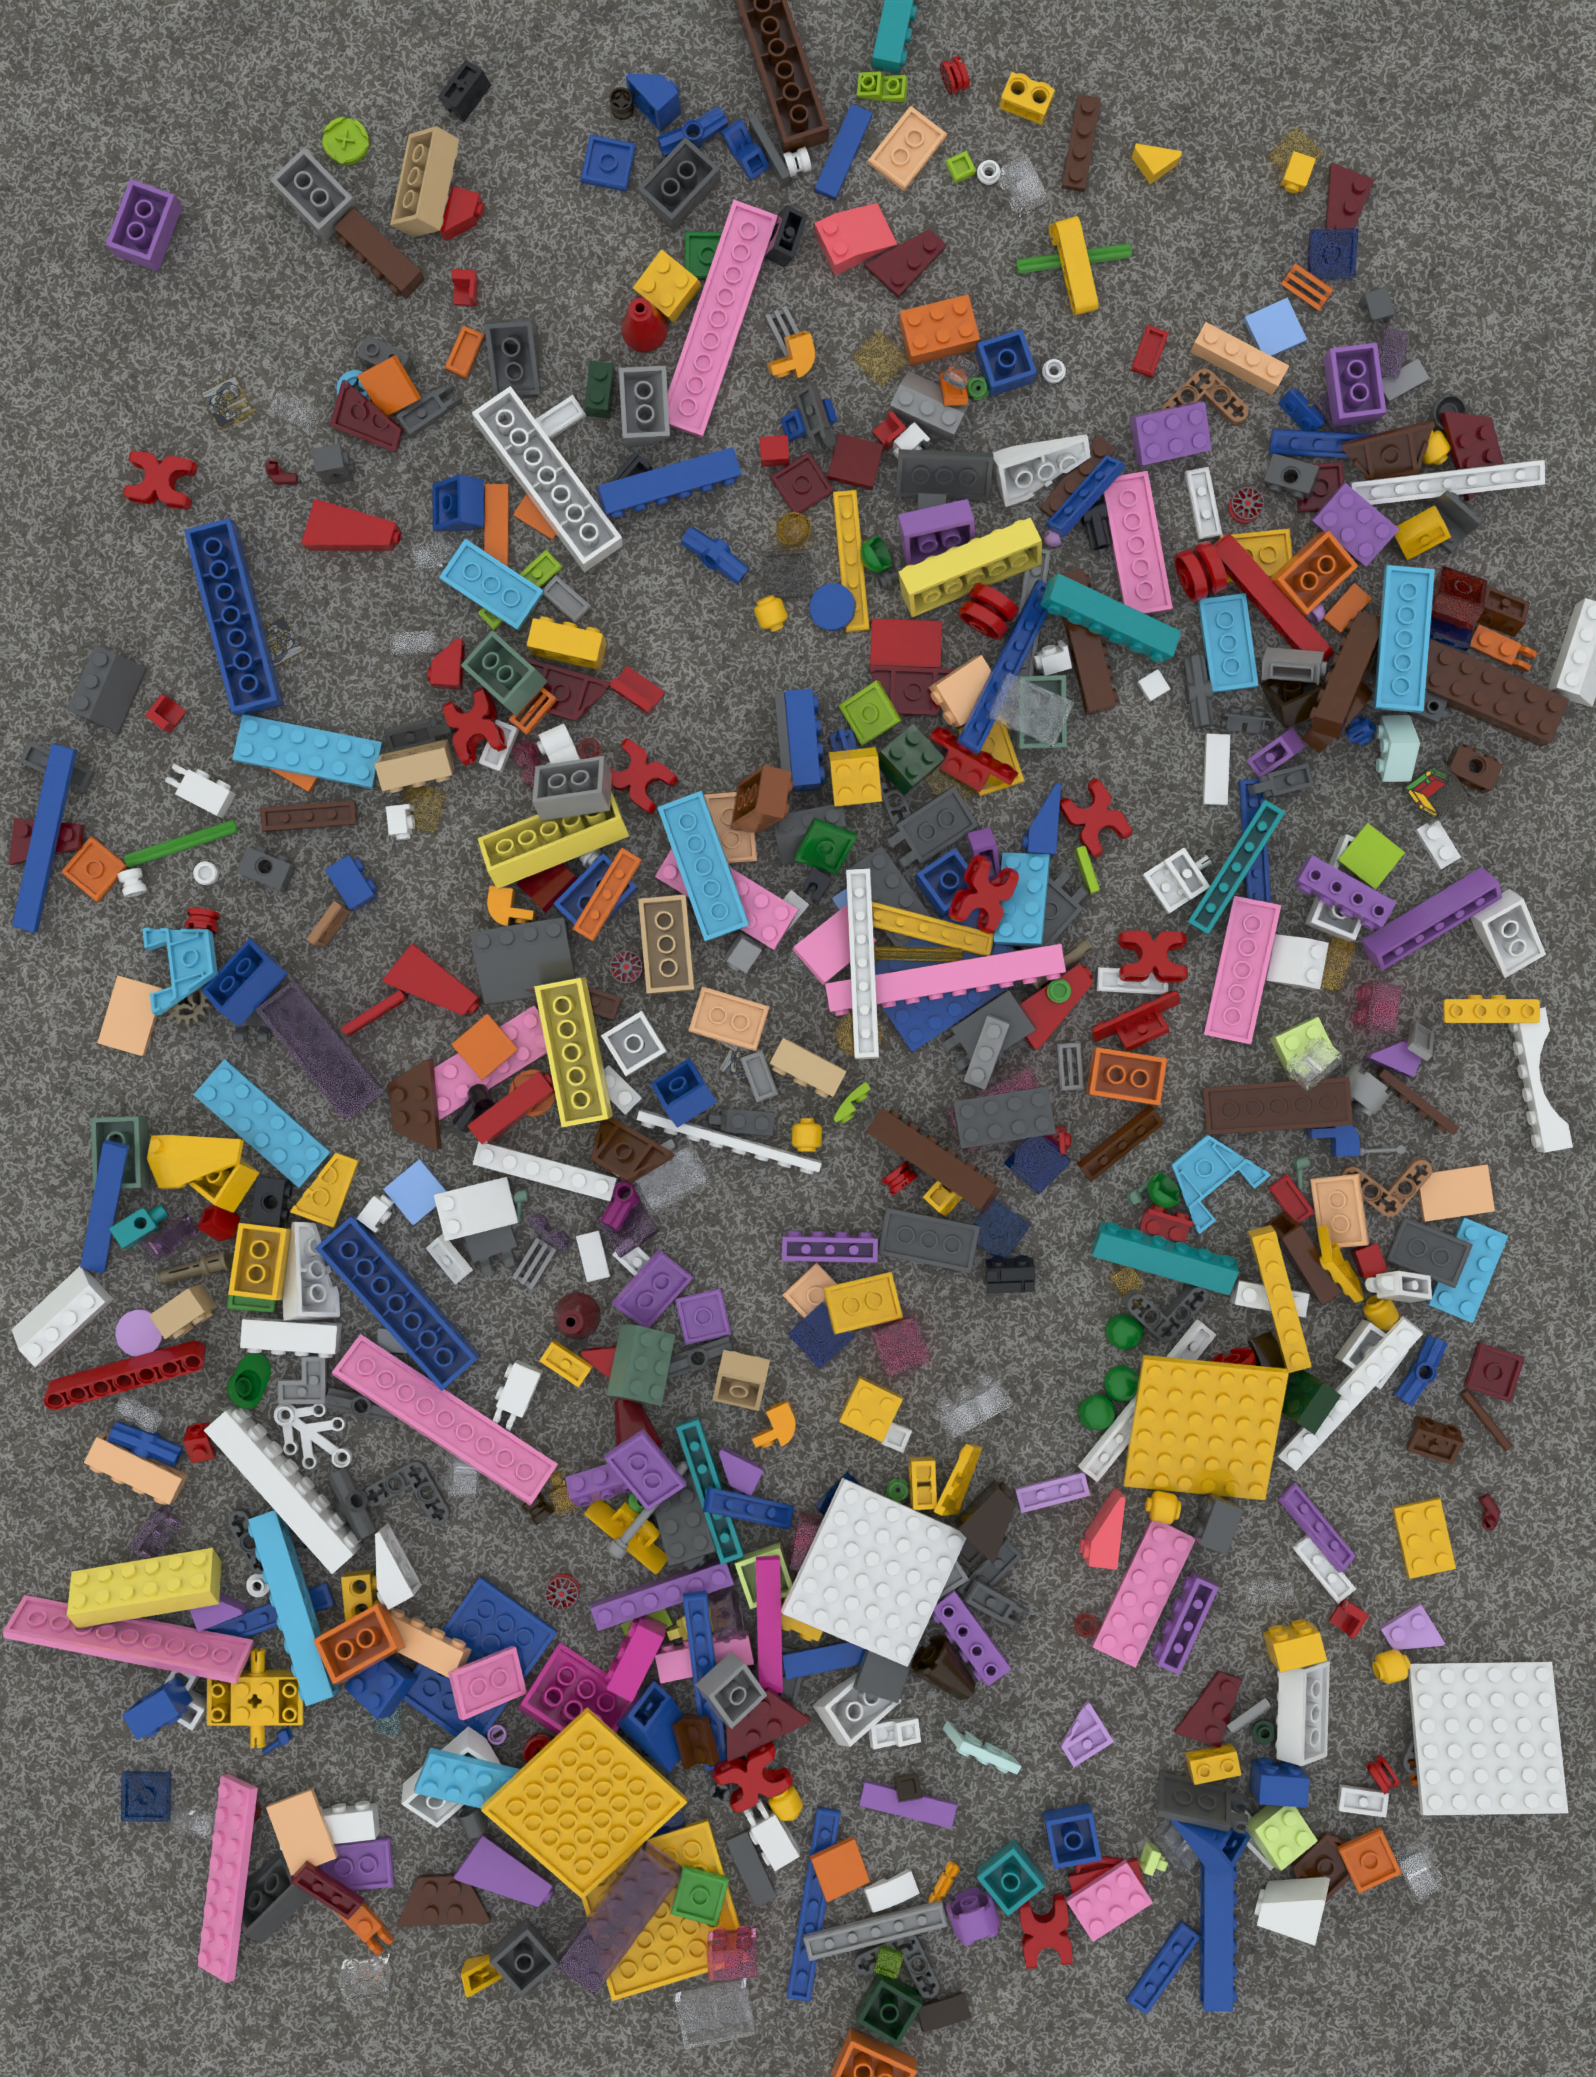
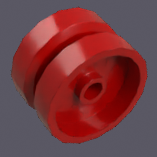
(1200, 571)
(987, 611)

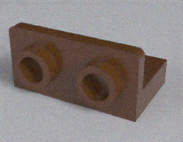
(1504, 612)
(1435, 1440)
(695, 1741)

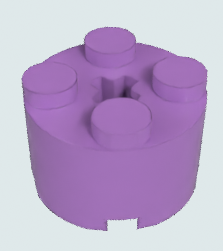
(973, 1915)

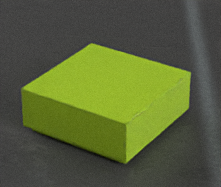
(960, 167)

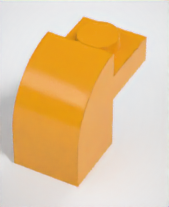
(799, 359)
(501, 907)
(783, 1426)

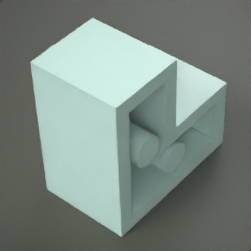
(1398, 748)

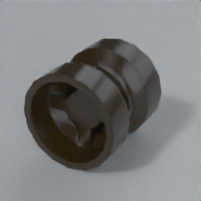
(618, 99)
(538, 1510)

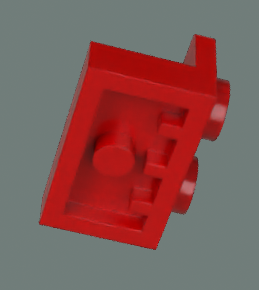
(1170, 1227)

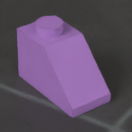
(1276, 753)
(983, 843)
(1396, 1058)
(740, 1471)
(212, 1615)

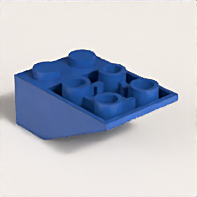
(650, 1724)
(1214, 1848)

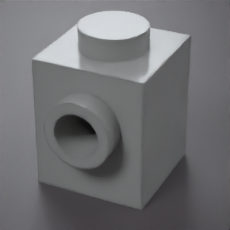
(743, 953)

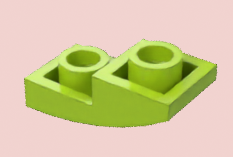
(882, 88)
(845, 1110)

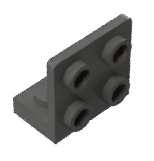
(1457, 518)

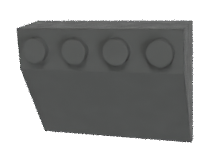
(522, 957)

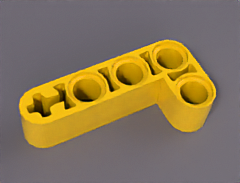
(1075, 264)

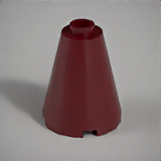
(582, 1309)
(630, 1419)

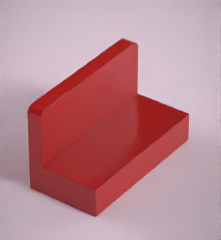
(637, 690)

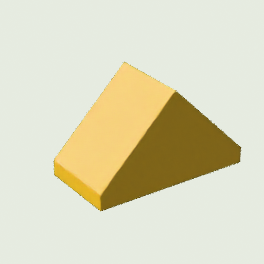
(1155, 161)
(478, 1974)

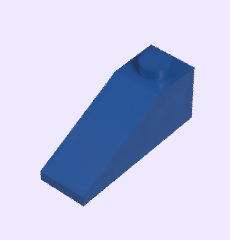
(1043, 831)

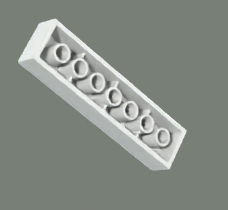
(547, 479)
(284, 1487)

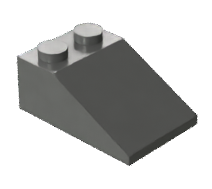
(513, 355)

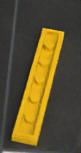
(849, 555)
(931, 929)

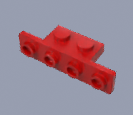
(970, 767)
(1140, 1024)

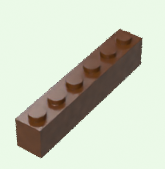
(1089, 660)
(1347, 676)
(934, 1160)

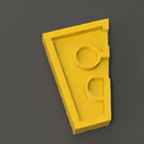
(328, 1193)
(1340, 1270)
(959, 1481)

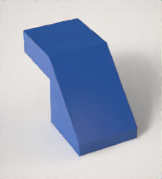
(744, 150)
(794, 425)

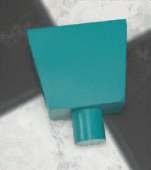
(129, 1232)

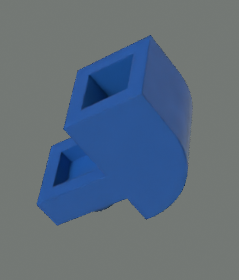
(1343, 1139)

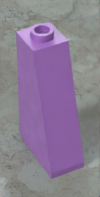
(503, 1873)

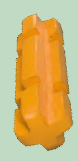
(944, 1882)

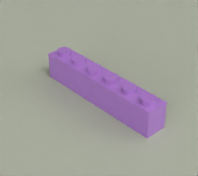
(1432, 918)
(660, 1593)

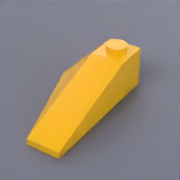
(189, 1158)

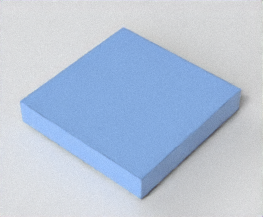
(1275, 328)
(415, 1191)

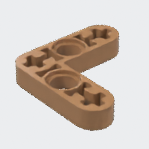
(1207, 392)
(1392, 1193)

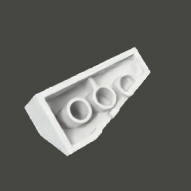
(1030, 466)
(307, 1282)

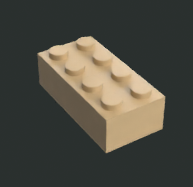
(424, 182)
(666, 944)

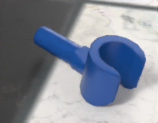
(283, 1736)

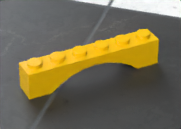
(1280, 1298)

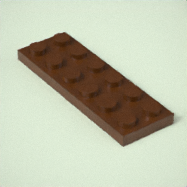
(1277, 1106)

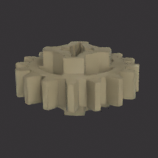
(198, 1008)

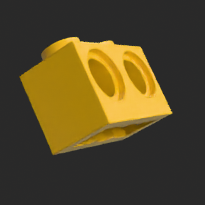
(1024, 104)
(942, 1198)
(922, 1483)
(354, 1596)
(1213, 1764)

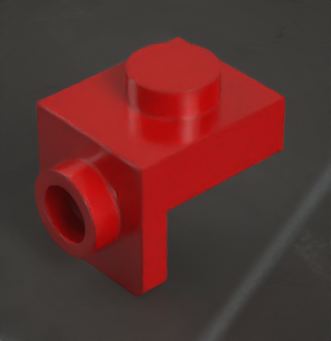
(1060, 1139)
(198, 1443)

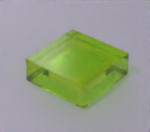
(888, 1962)

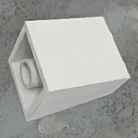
(1293, 1907)

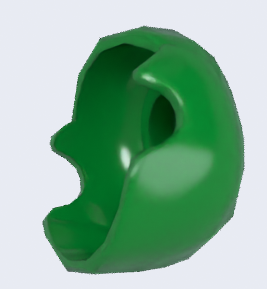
(875, 555)
(1163, 1191)
(1124, 1331)
(1121, 1383)
(1096, 1412)

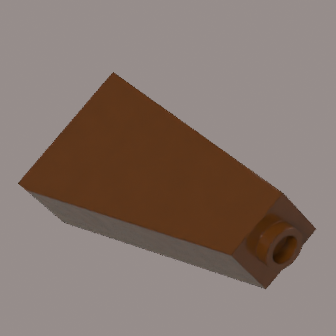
(1304, 1258)

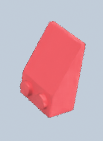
(853, 237)
(1103, 1536)

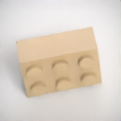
(415, 766)
(807, 1068)

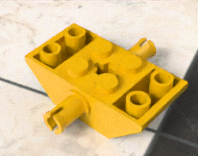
(237, 1706)

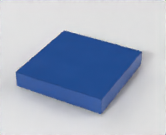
(608, 163)

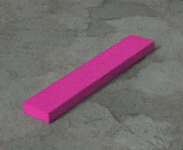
(769, 1622)

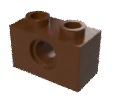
(1487, 768)

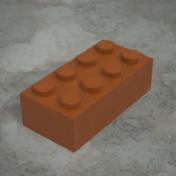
(761, 799)

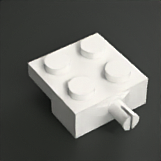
(1177, 879)

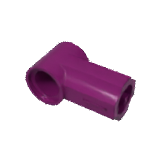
(618, 1207)

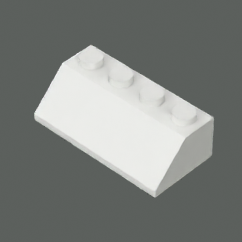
(1576, 664)
(60, 1316)
(1303, 1714)
(436, 1810)

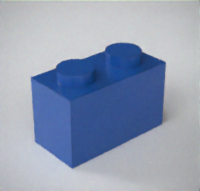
(352, 883)

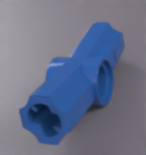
(705, 126)
(715, 554)
(1413, 1384)
(145, 1443)

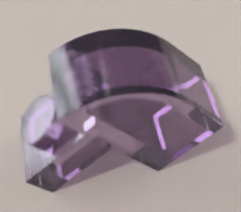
(170, 1238)

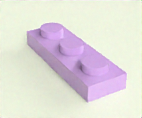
(1052, 1491)

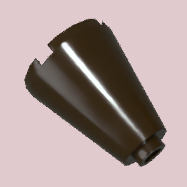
(943, 1668)

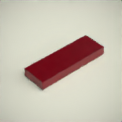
(327, 1890)

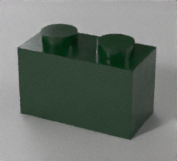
(599, 389)

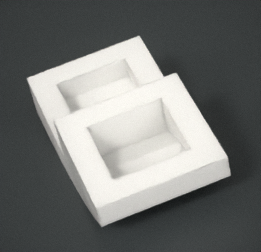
(895, 1732)
(892, 1891)

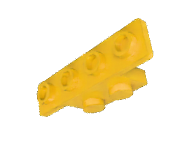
(1492, 1010)
(617, 1522)

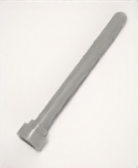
(619, 1546)

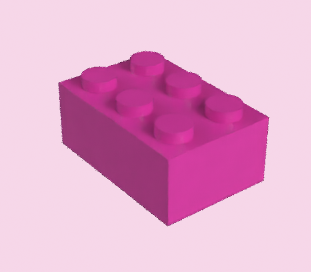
(635, 1656)

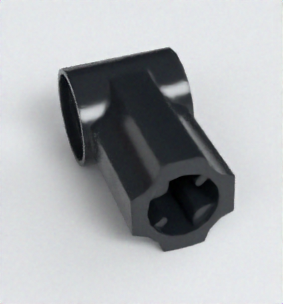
(1096, 526)
(478, 1102)

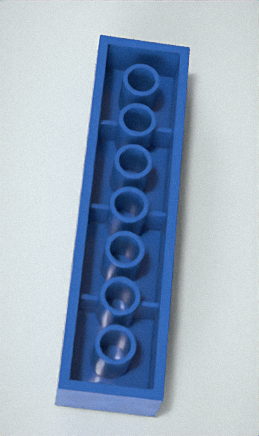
(234, 617)
(398, 1302)

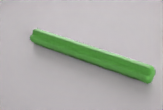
(1053, 260)
(181, 843)

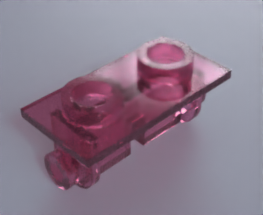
(527, 754)

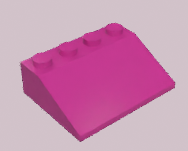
(567, 1688)

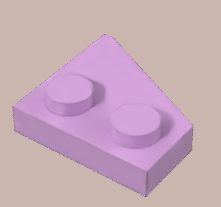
(1411, 1630)
(1085, 1736)

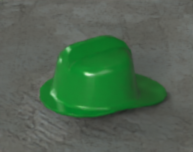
(249, 1381)

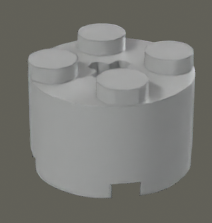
(1366, 1091)

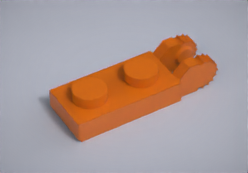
(1500, 648)
(365, 1925)

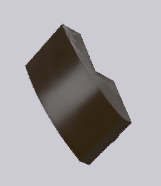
(1266, 1351)
(943, 2012)

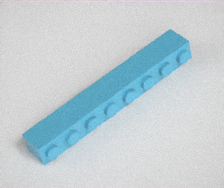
(292, 1605)

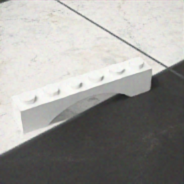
(1548, 1128)
(545, 1171)

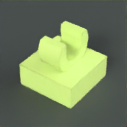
(1152, 1859)

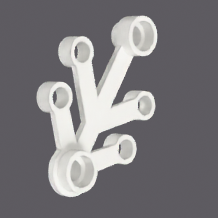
(310, 1433)

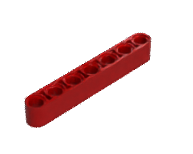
(1269, 598)
(125, 1375)

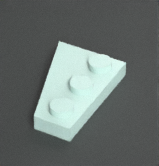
(968, 1745)

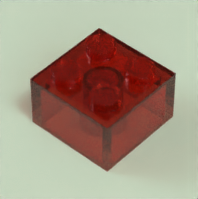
(1458, 597)

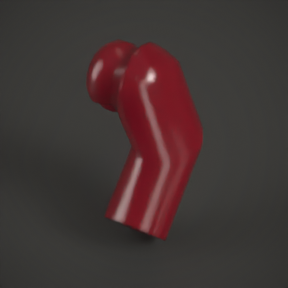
(278, 476)
(1491, 1513)

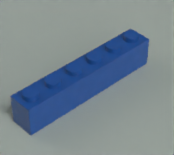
(668, 482)
(1217, 1940)

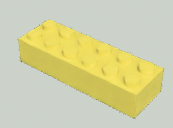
(981, 561)
(539, 845)
(573, 1052)
(144, 1588)

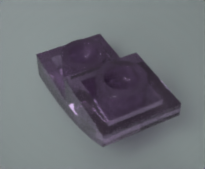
(1392, 352)
(556, 1238)

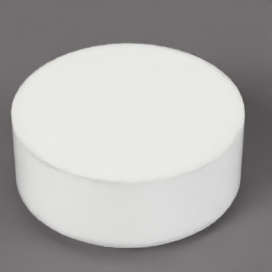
(206, 873)

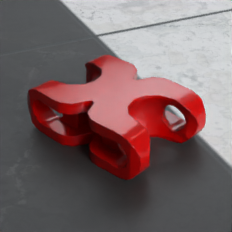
(160, 480)
(474, 726)
(640, 776)
(1095, 818)
(983, 894)
(1152, 956)
(752, 1777)
(1045, 1932)

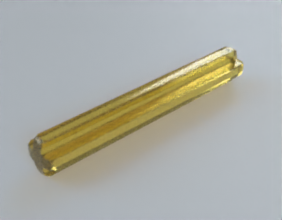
(918, 953)

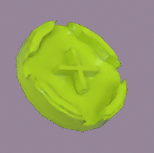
(345, 141)

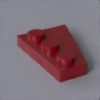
(906, 262)
(1210, 1714)

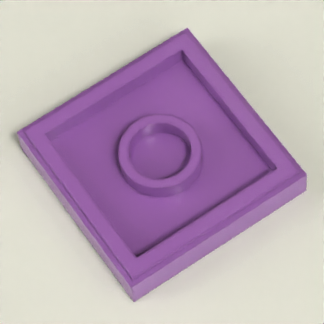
(703, 1316)

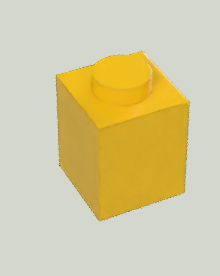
(1297, 172)

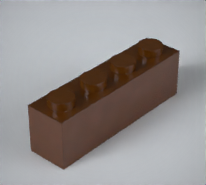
(378, 253)

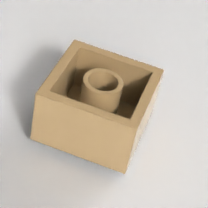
(181, 1312)
(741, 1380)

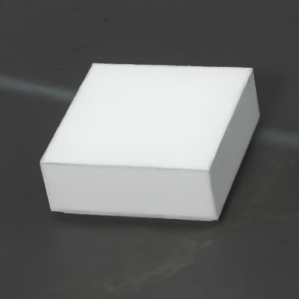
(1153, 685)
(897, 1437)

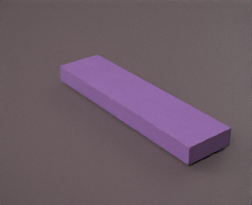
(1316, 1527)
(927, 1809)

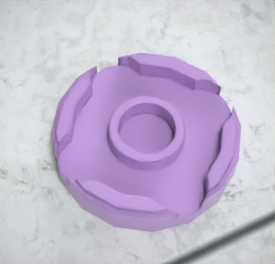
(137, 1333)

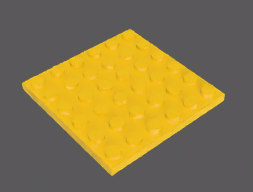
(1204, 1427)
(584, 1803)
(669, 1944)

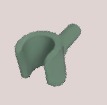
(1300, 1163)
(1134, 1195)
(520, 1196)

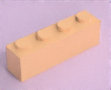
(1239, 358)
(143, 1474)
(429, 1645)

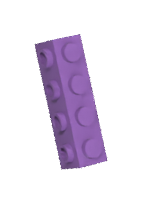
(1344, 892)
(829, 1248)
(594, 1485)
(1185, 1622)
(971, 1638)

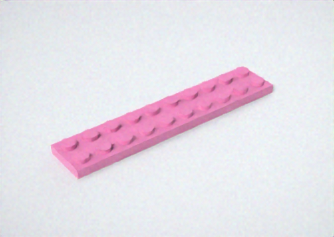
(718, 317)
(445, 1419)
(132, 1641)

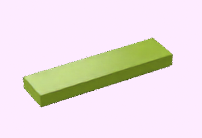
(538, 573)

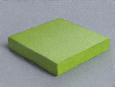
(870, 713)
(1370, 856)

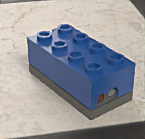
(798, 738)

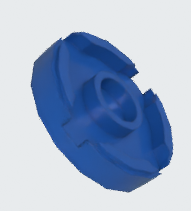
(832, 607)

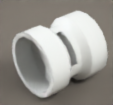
(797, 161)
(132, 884)

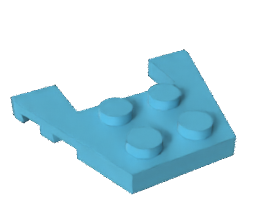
(190, 963)
(1206, 1168)

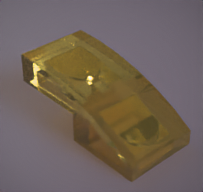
(1337, 963)

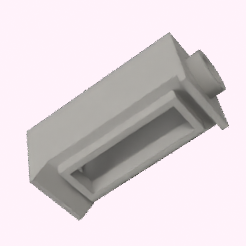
(1293, 665)

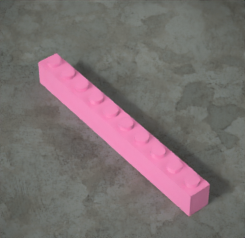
(955, 978)

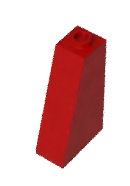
(345, 529)
(428, 980)
(1048, 1014)
(512, 1108)

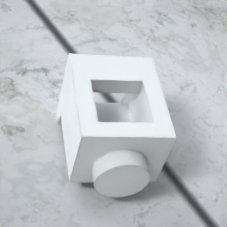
(912, 439)
(1053, 659)
(400, 821)
(376, 1212)

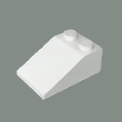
(1508, 933)
(476, 1208)
(394, 1572)
(851, 1712)

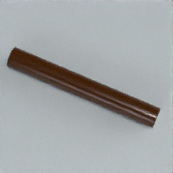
(1486, 1420)

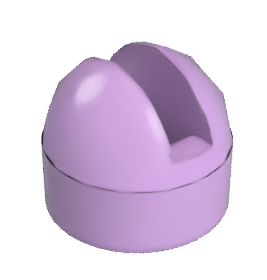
(1052, 539)
(1316, 614)
(495, 1729)

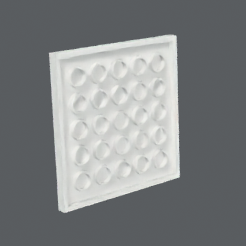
(874, 1572)
(1487, 1738)

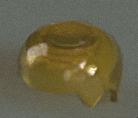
(793, 529)

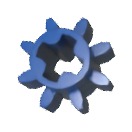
(1361, 730)

